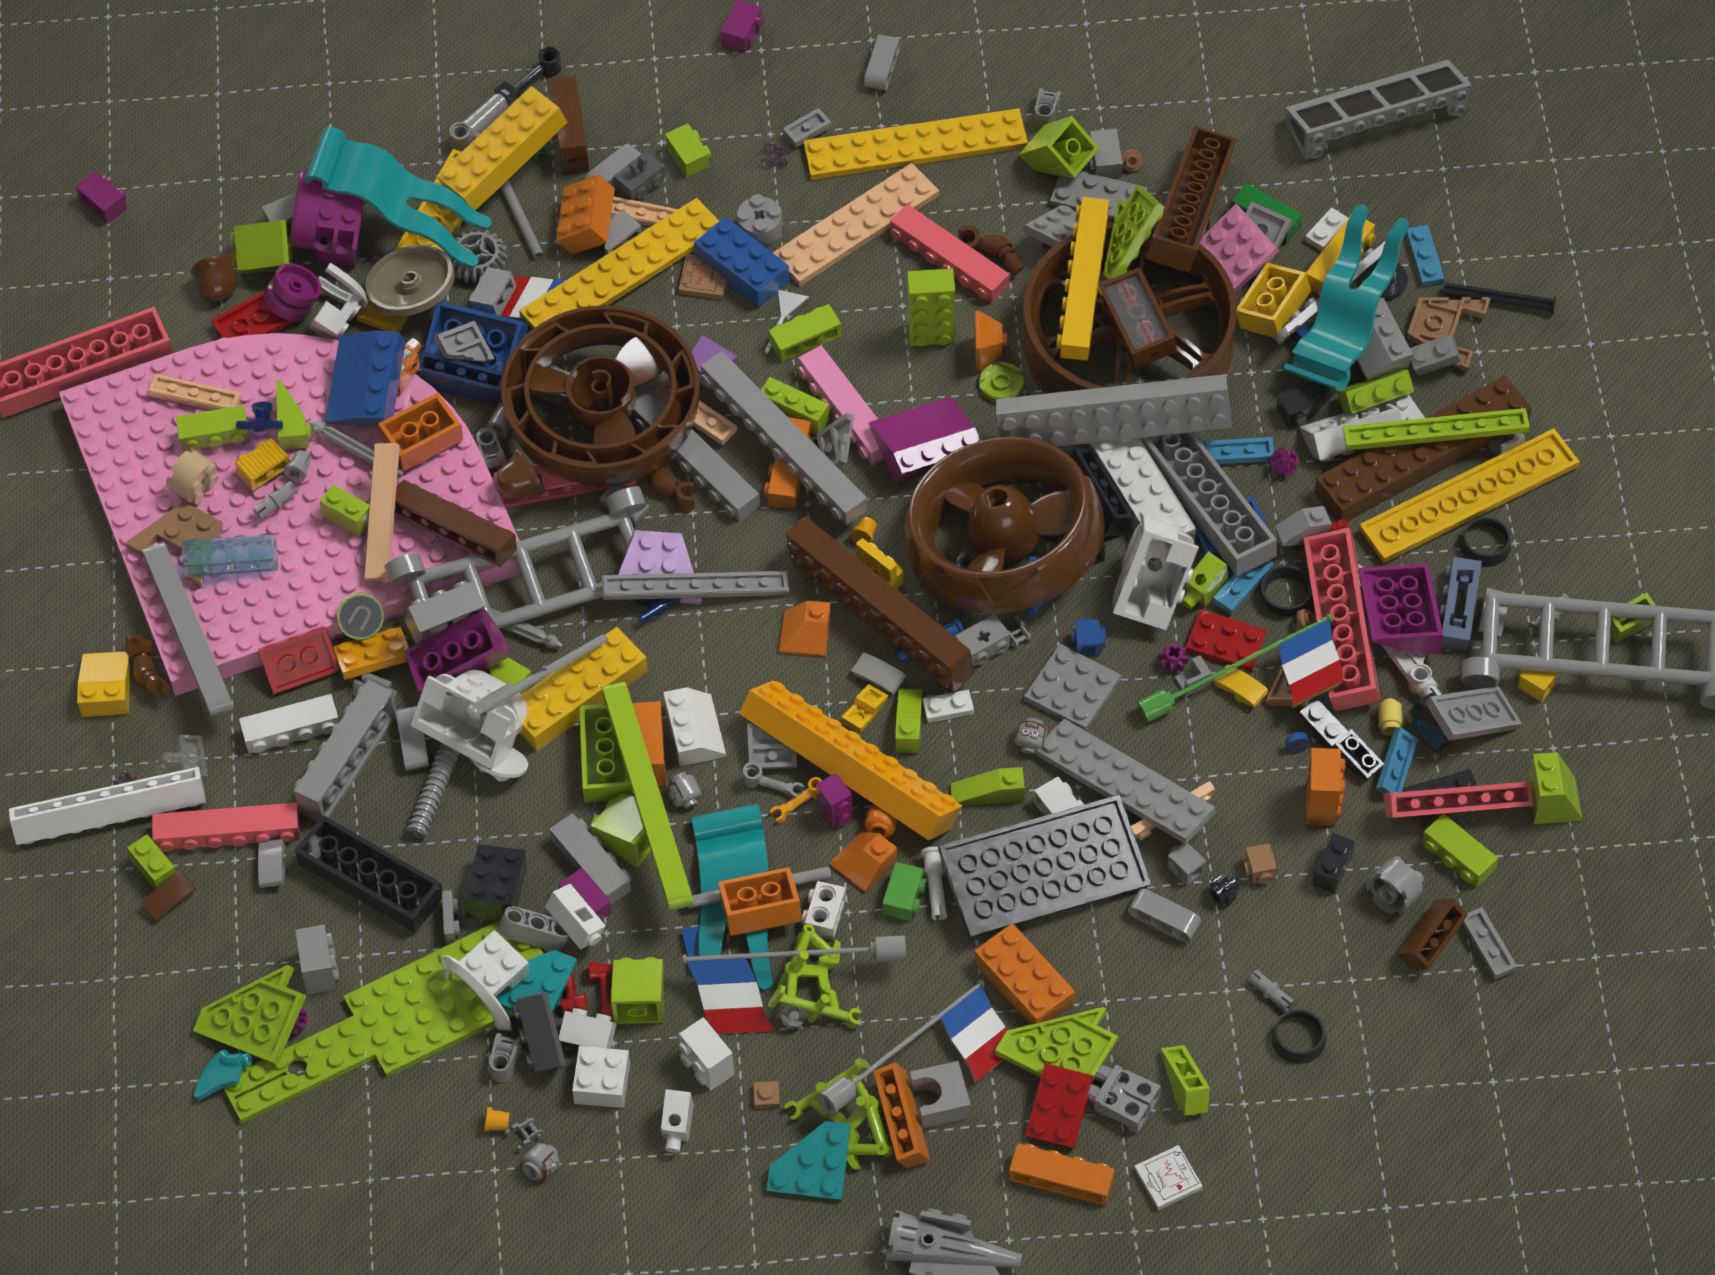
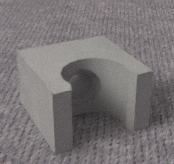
(949, 1085)

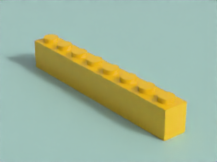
(1084, 280)

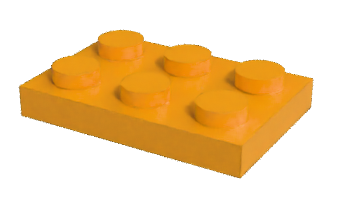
(371, 654)

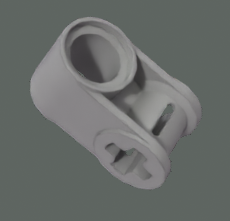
(1046, 107)
(491, 452)
(504, 1053)

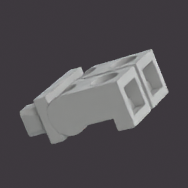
(1124, 1096)

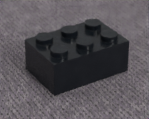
(494, 882)

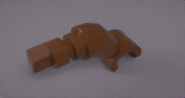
(993, 244)
(668, 486)
(144, 668)

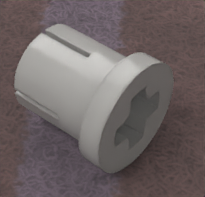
(298, 466)

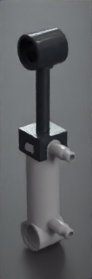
(465, 132)

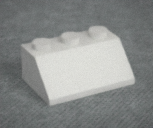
(693, 726)

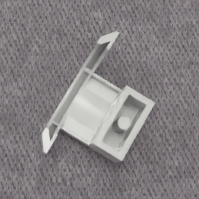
(329, 320)
(488, 971)

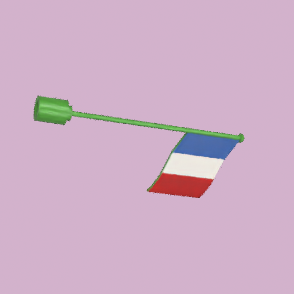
(1306, 658)

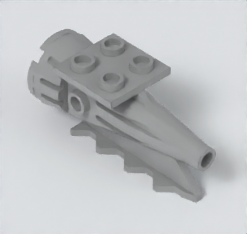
(951, 1248)

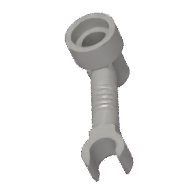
(753, 775)

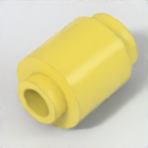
(1389, 716)

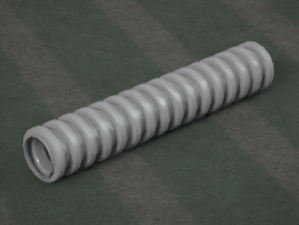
(432, 791)

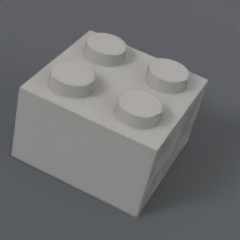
(317, 959)

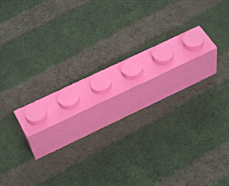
(835, 389)

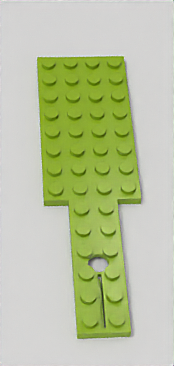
(393, 1021)

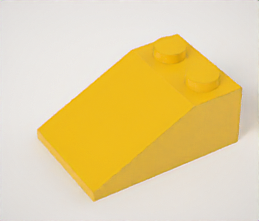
(104, 684)

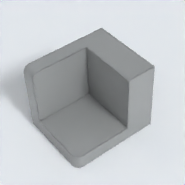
(1505, 443)
(1198, 671)

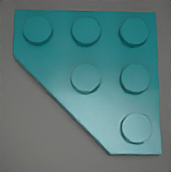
(547, 973)
(814, 1164)

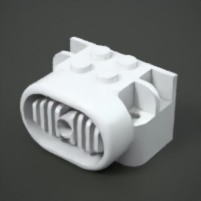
(1150, 588)
(442, 716)

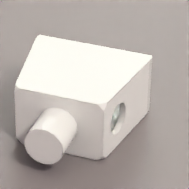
(676, 1111)

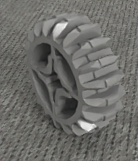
(477, 244)

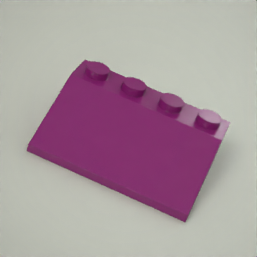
(921, 437)
(1402, 608)

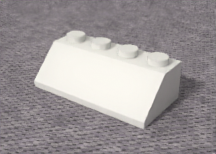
(1326, 435)

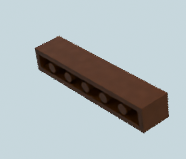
(454, 523)

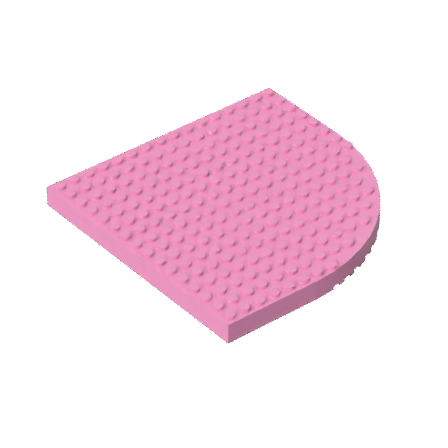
(134, 442)

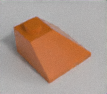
(988, 341)
(806, 629)
(865, 859)

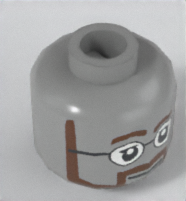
(1030, 735)
(683, 790)
(540, 1161)

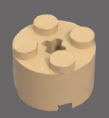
(192, 476)

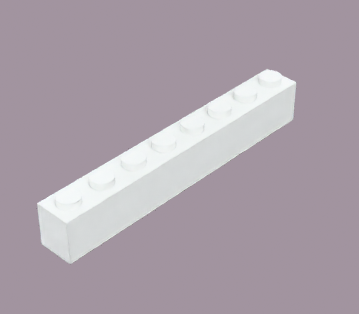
(107, 806)

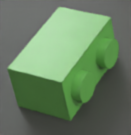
(903, 891)

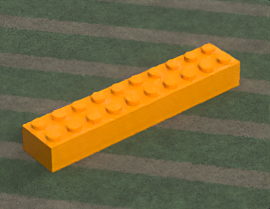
(854, 760)

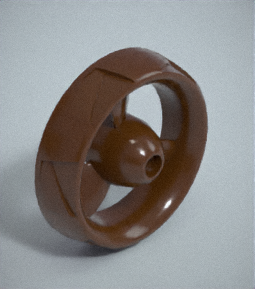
(601, 393)
(1005, 525)

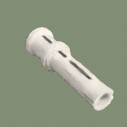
(933, 872)

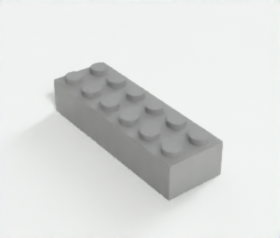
(345, 751)

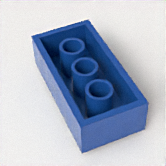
(742, 262)

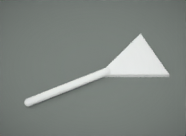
(788, 303)

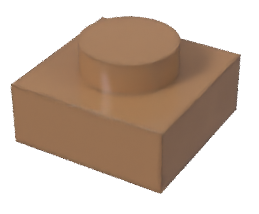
(766, 1095)

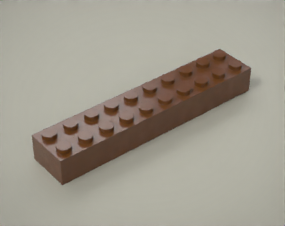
(1191, 199)
(1390, 470)
(879, 604)

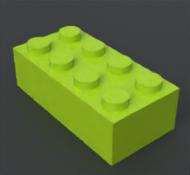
(931, 307)
(602, 762)

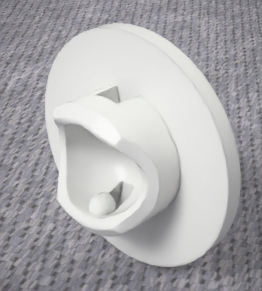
(512, 767)

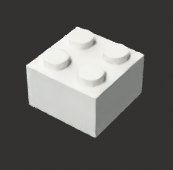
(706, 1054)
(601, 1077)

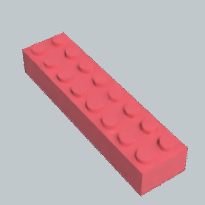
(81, 359)
(1339, 592)

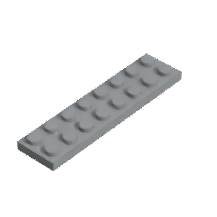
(1115, 774)

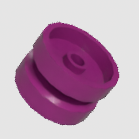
(292, 292)

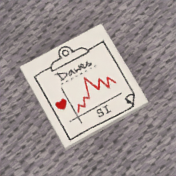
(1168, 1177)

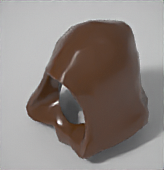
(215, 277)
(518, 479)

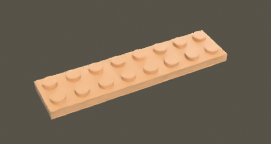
(855, 224)

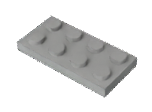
(1070, 191)
(1473, 713)

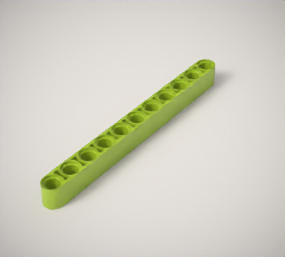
(647, 796)

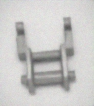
(1014, 642)
(521, 1128)

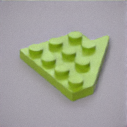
(1130, 229)
(255, 1017)
(1065, 1042)

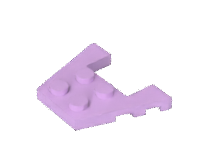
(658, 554)

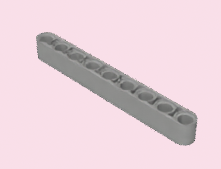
(187, 629)

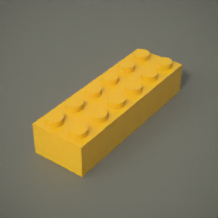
(503, 148)
(557, 699)

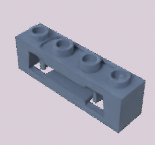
(1461, 571)

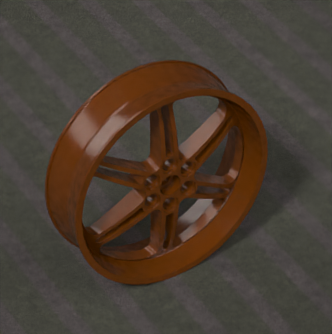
(1212, 289)

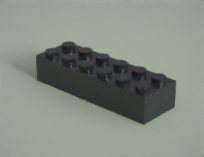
(369, 873)

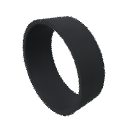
(1488, 560)
(1286, 572)
(1294, 1056)

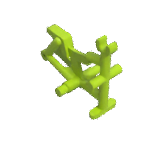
(798, 968)
(868, 1107)

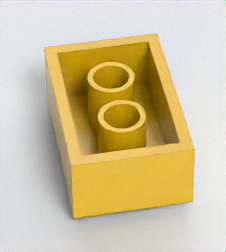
(1272, 299)

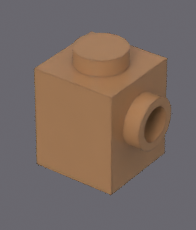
(1260, 864)

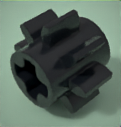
(1224, 889)

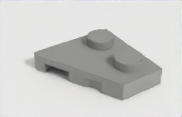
(464, 344)
(835, 440)
(768, 750)

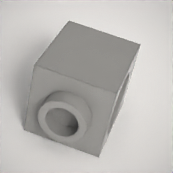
(1186, 863)

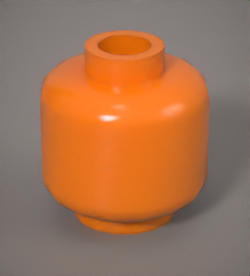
(879, 821)

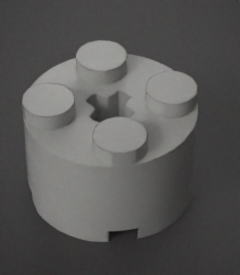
(761, 219)
(1395, 886)

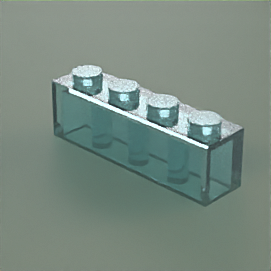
(229, 555)

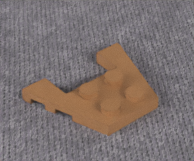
(1440, 316)
(176, 526)

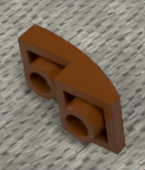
(168, 895)

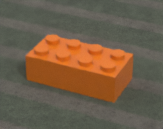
(1024, 976)

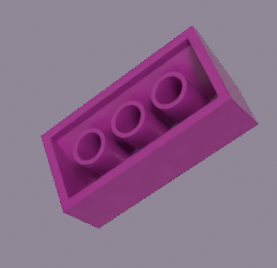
(463, 647)

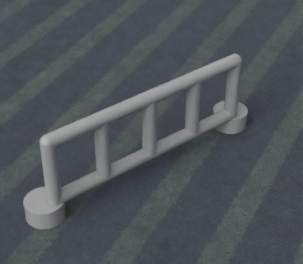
(621, 504)
(1485, 670)

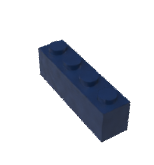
(461, 378)

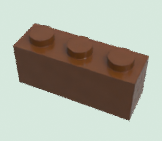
(1432, 934)

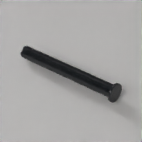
(1500, 297)

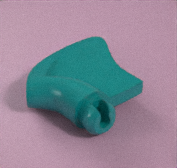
(221, 1072)

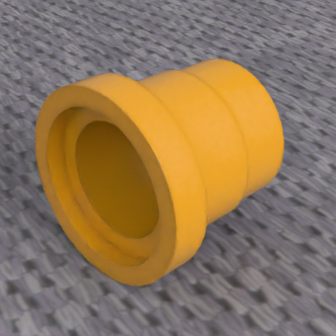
(864, 529)
(496, 1120)

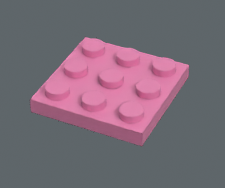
(1239, 246)

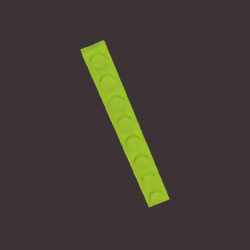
(1436, 429)

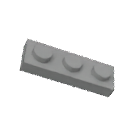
(1489, 944)

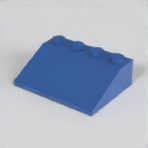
(499, 332)
(365, 378)

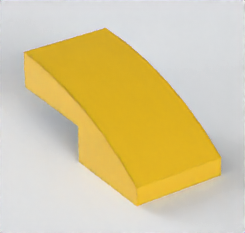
(1243, 686)
(864, 709)

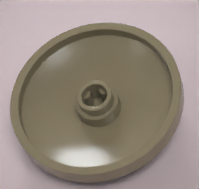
(410, 280)

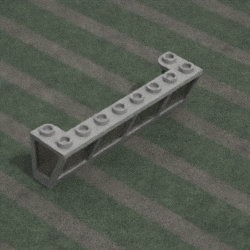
(1376, 104)

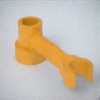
(797, 801)

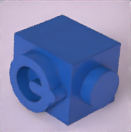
(1088, 637)

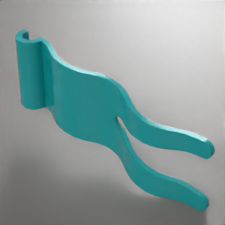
(386, 185)
(1344, 313)
(728, 848)

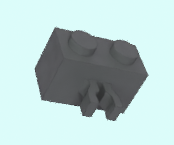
(639, 177)

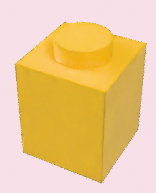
(1536, 683)

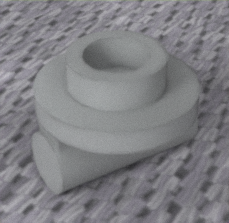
(791, 1019)

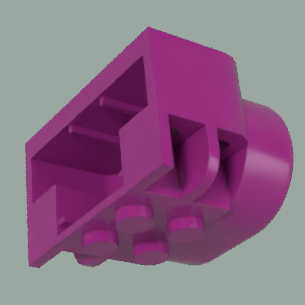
(326, 223)

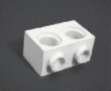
(829, 910)

